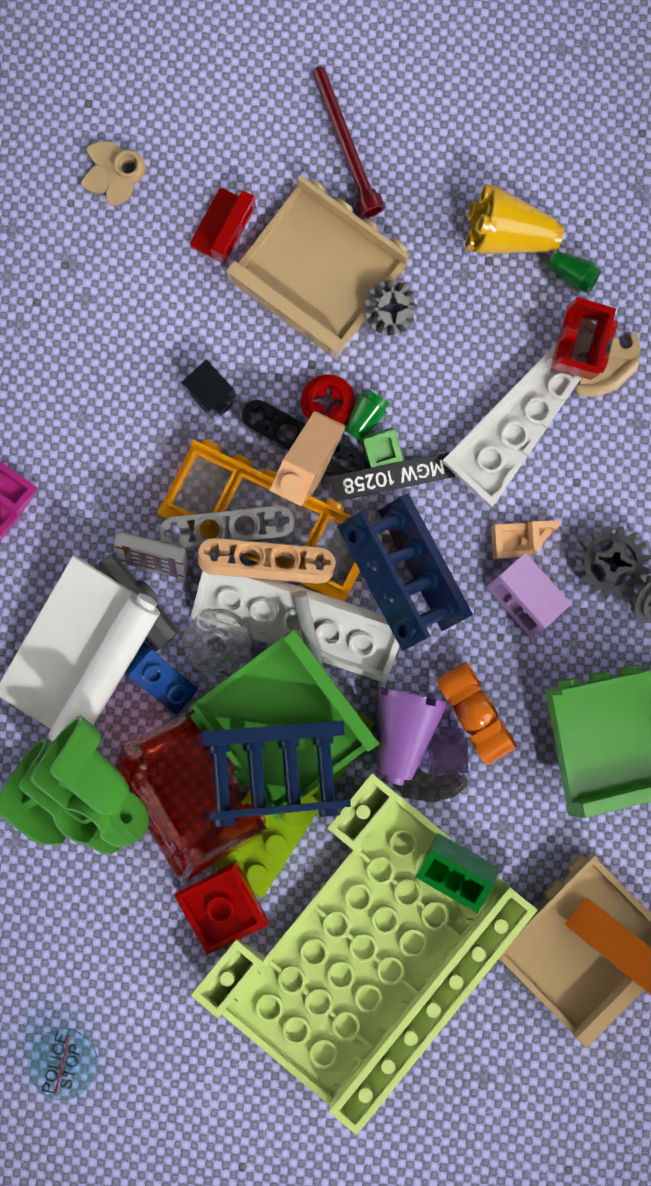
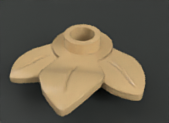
(108, 172)

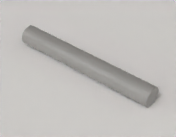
(306, 623)

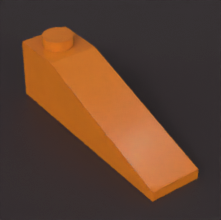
(613, 942)

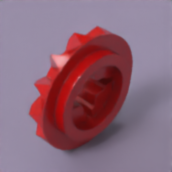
(318, 388)

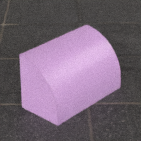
(529, 595)

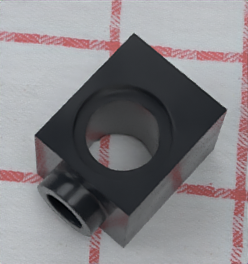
(209, 389)

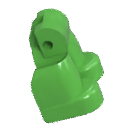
(73, 793)

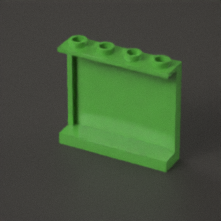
(283, 689)
(603, 740)

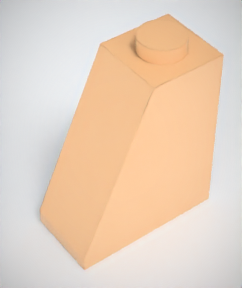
(307, 459)

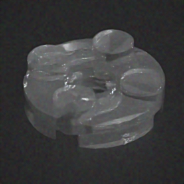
(231, 629)

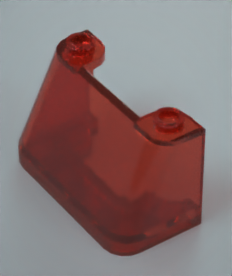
(176, 788)

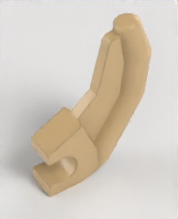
(620, 367)

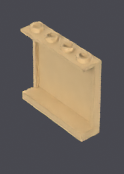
(318, 266)
(564, 969)

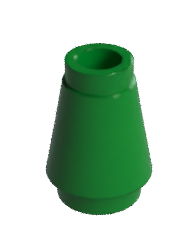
(575, 271)
(366, 414)

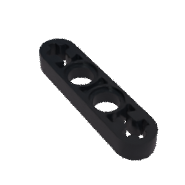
(284, 418)

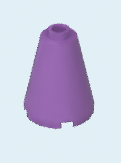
(404, 732)

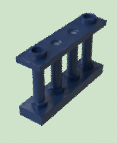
(423, 561)
(253, 742)

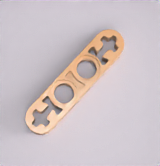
(266, 566)

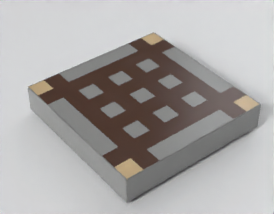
(151, 555)

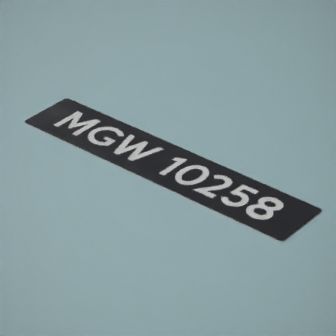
(390, 477)

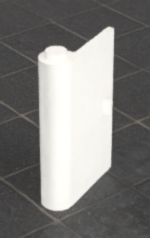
(78, 648)

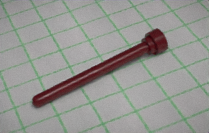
(369, 201)

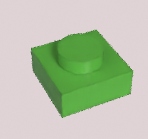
(381, 448)

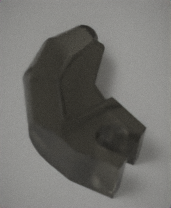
(432, 788)

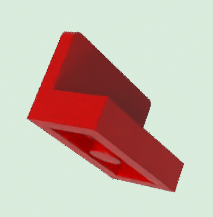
(223, 224)

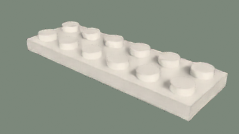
(345, 632)

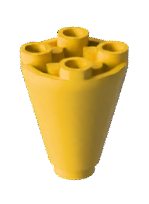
(510, 225)

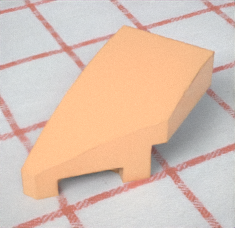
(516, 539)

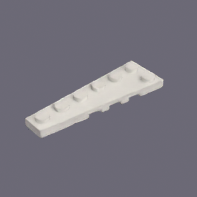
(509, 432)

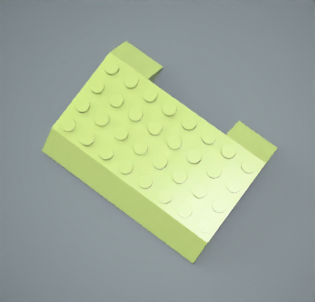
(366, 963)

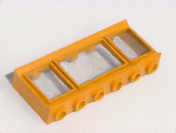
(219, 483)

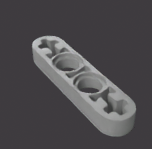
(227, 526)

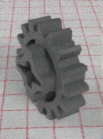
(617, 549)

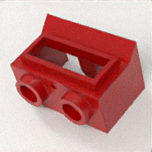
(604, 331)

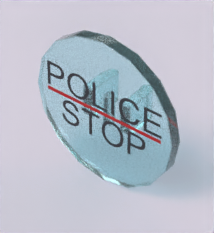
(62, 1064)

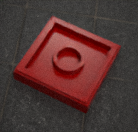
(221, 908)

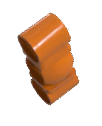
(476, 713)

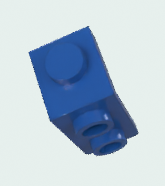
(160, 679)

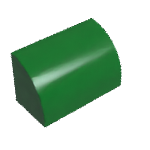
(457, 872)

